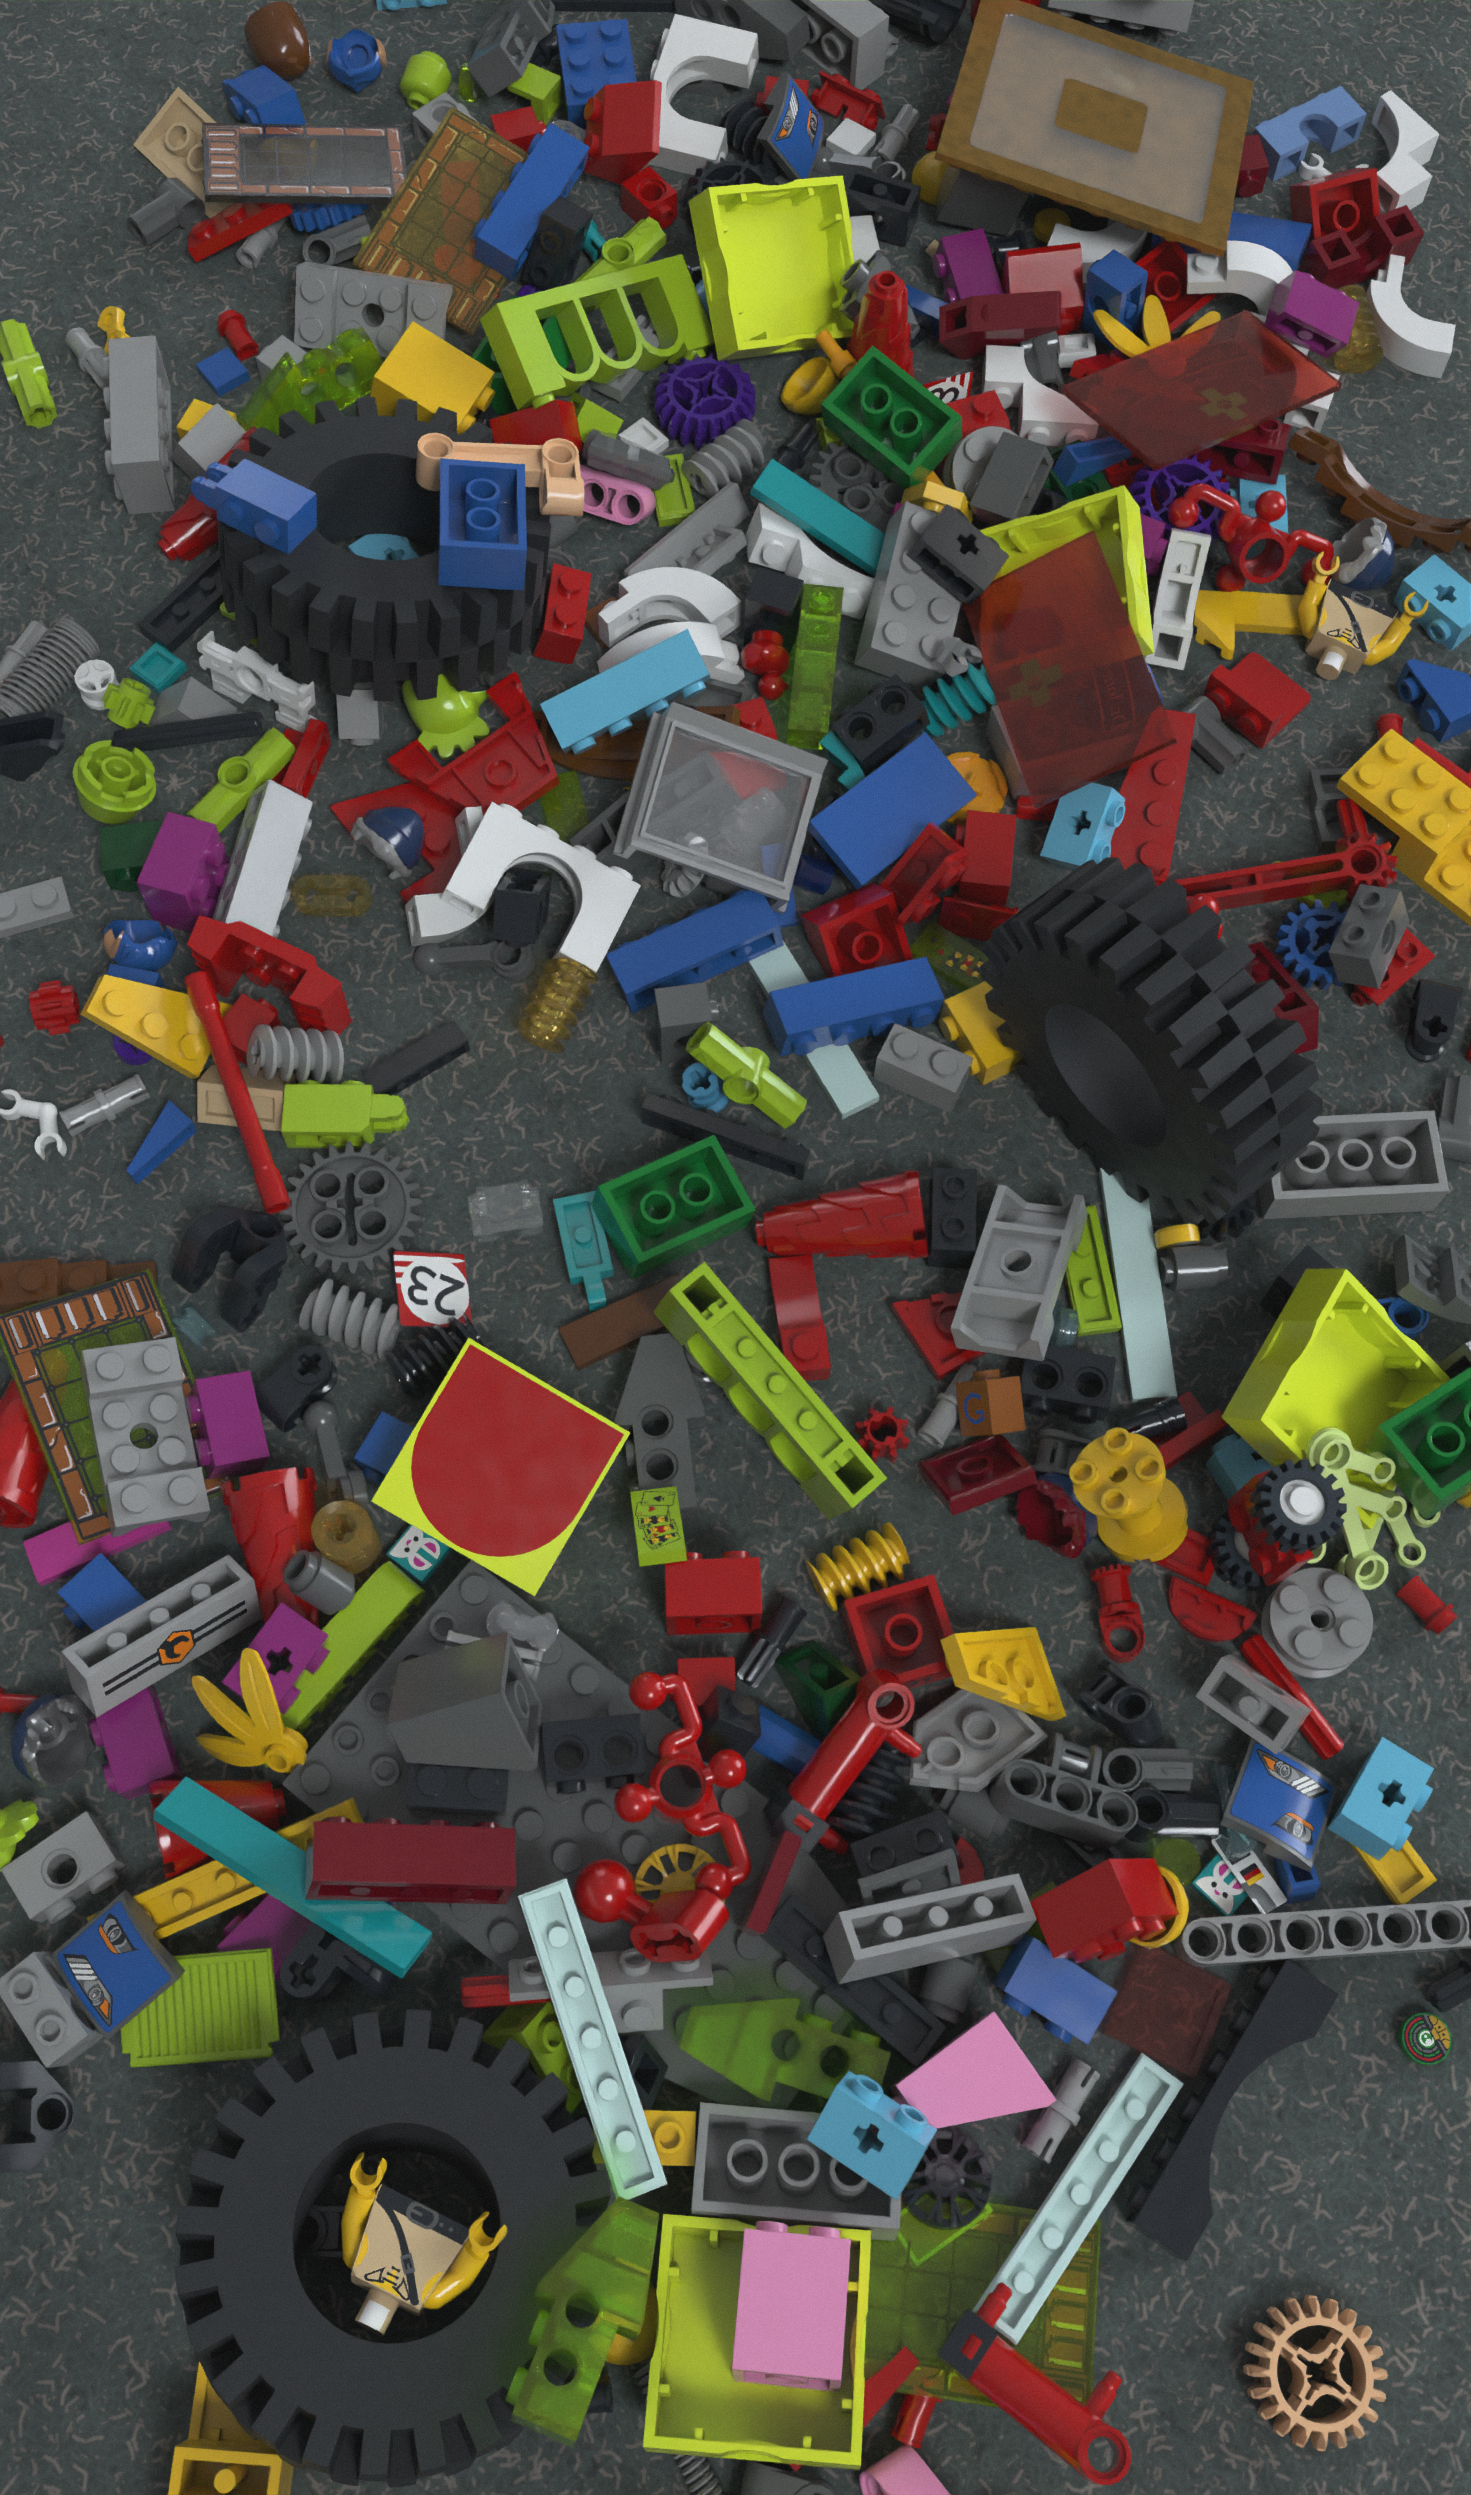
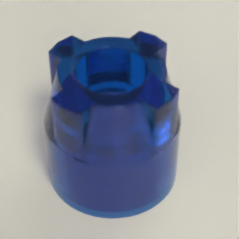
(814, 874)

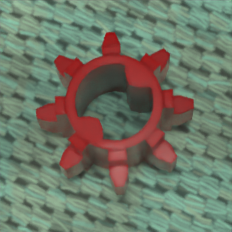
(55, 1007)
(872, 1425)

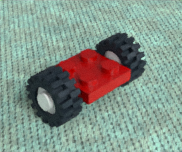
(1275, 1524)

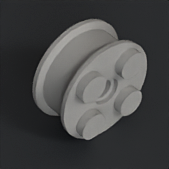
(968, 459)
(1337, 1607)

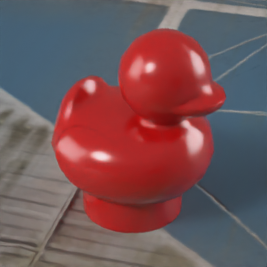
(768, 659)

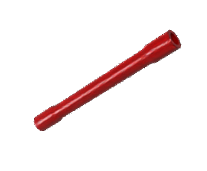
(266, 1174)

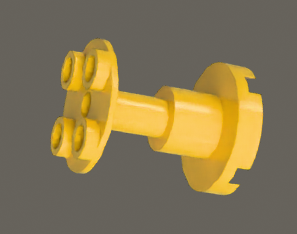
(1126, 1488)

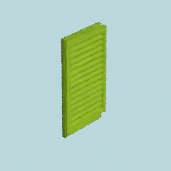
(211, 2014)

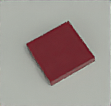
(976, 1473)
(770, 1884)

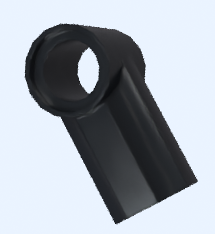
(1175, 1816)

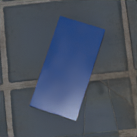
(1279, 235)
(890, 809)

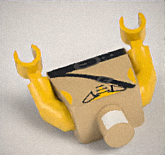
(1347, 626)
(406, 2250)

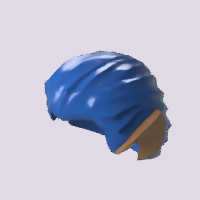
(356, 59)
(139, 943)

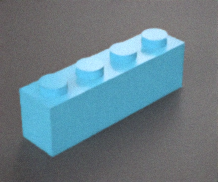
(626, 692)

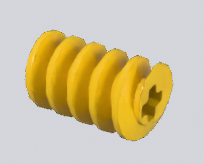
(858, 1565)

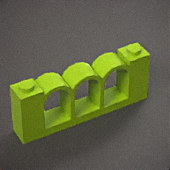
(528, 360)
(768, 1392)

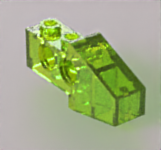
(284, 384)
(814, 666)
(738, 2040)
(613, 2273)

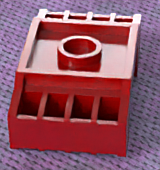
(239, 948)

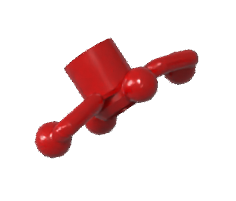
(1243, 531)
(679, 1749)

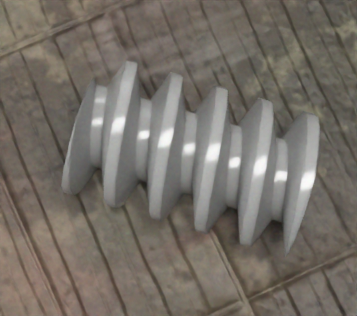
(726, 459)
(296, 1051)
(351, 1319)

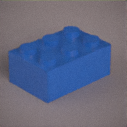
(590, 59)
(482, 524)

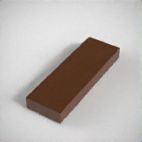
(616, 1325)

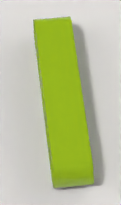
(353, 1634)

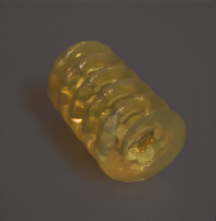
(1363, 347)
(555, 1003)
(347, 1536)

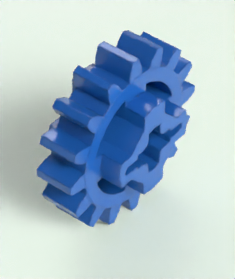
(323, 216)
(1305, 930)

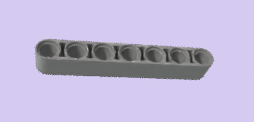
(1319, 1930)

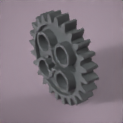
(855, 484)
(392, 1206)

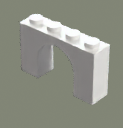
(692, 53)
(506, 840)

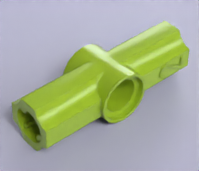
(629, 251)
(26, 374)
(242, 776)
(746, 1075)

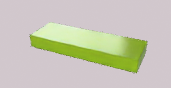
(1091, 1283)

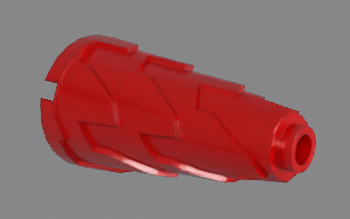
(884, 322)
(194, 524)
(872, 1219)
(21, 1463)
(271, 1525)

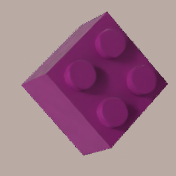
(183, 872)

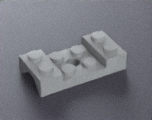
(337, 299)
(1009, 1309)
(132, 1390)

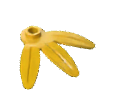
(1154, 328)
(259, 1736)

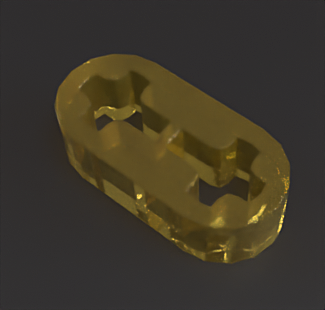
(332, 895)

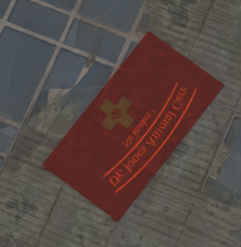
(1200, 389)
(1067, 670)

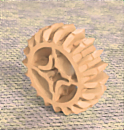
(1303, 2393)

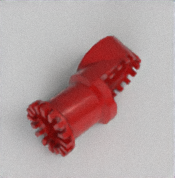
(1118, 1610)

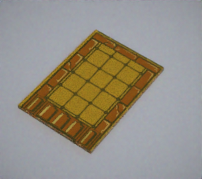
(435, 213)

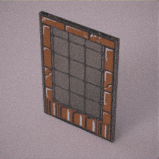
(302, 163)

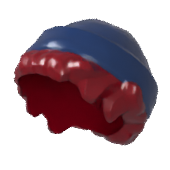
(1055, 1515)

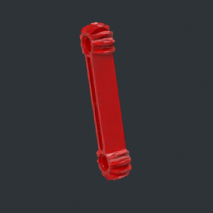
(1298, 876)

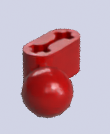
(669, 1930)

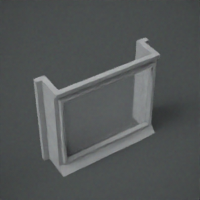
(721, 802)

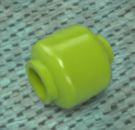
(424, 79)

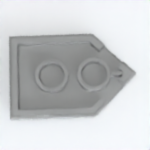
(970, 1742)

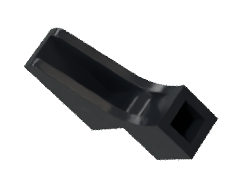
(29, 742)

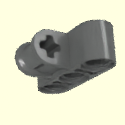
(1072, 1775)

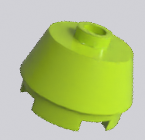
(113, 782)

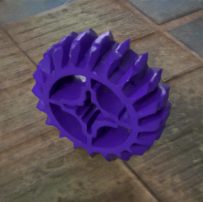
(711, 398)
(1171, 484)

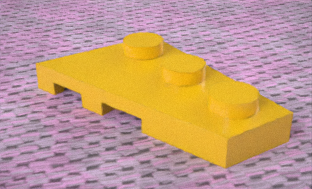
(152, 1020)
(1006, 1669)

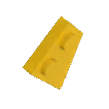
(935, 497)

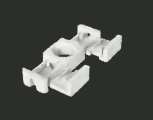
(235, 677)

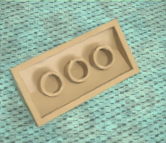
(175, 144)

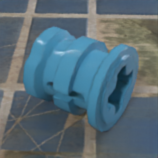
(693, 1081)

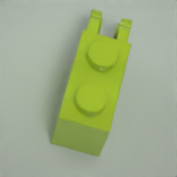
(338, 1114)

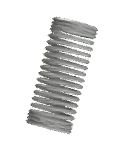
(66, 642)

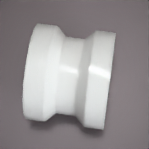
(91, 677)

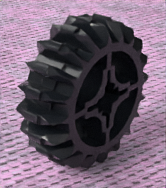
(724, 174)

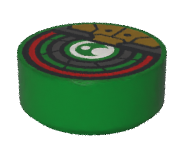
(1424, 2039)

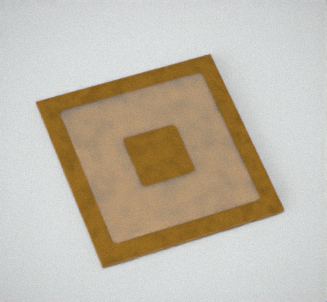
(1099, 123)

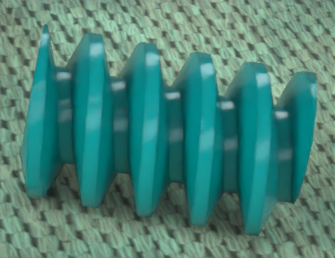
(957, 700)

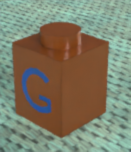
(990, 1404)

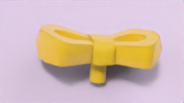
(111, 322)

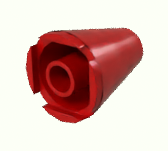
(251, 1797)

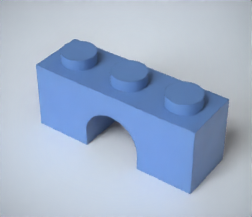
(1328, 119)

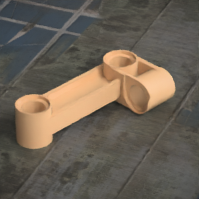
(549, 467)

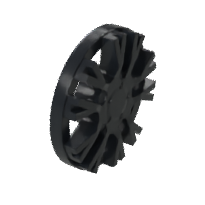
(944, 2182)

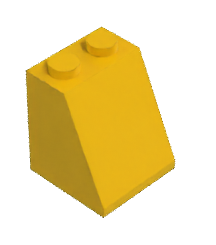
(433, 375)

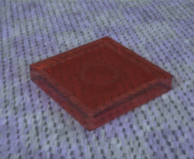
(1167, 2010)

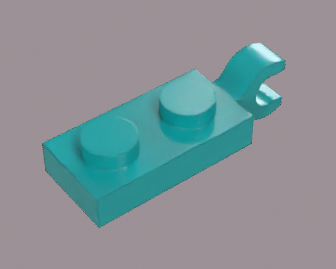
(584, 1246)

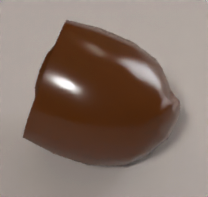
(279, 40)

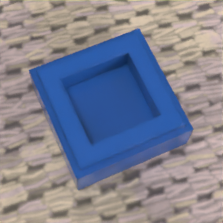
(223, 371)

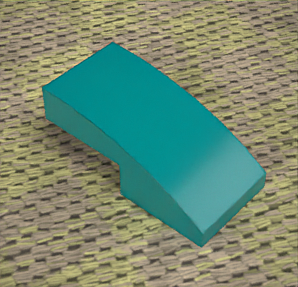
(842, 757)

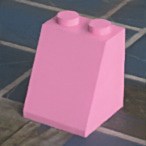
(974, 2078)
(791, 2307)

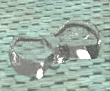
(537, 1631)

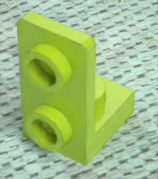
(540, 2033)

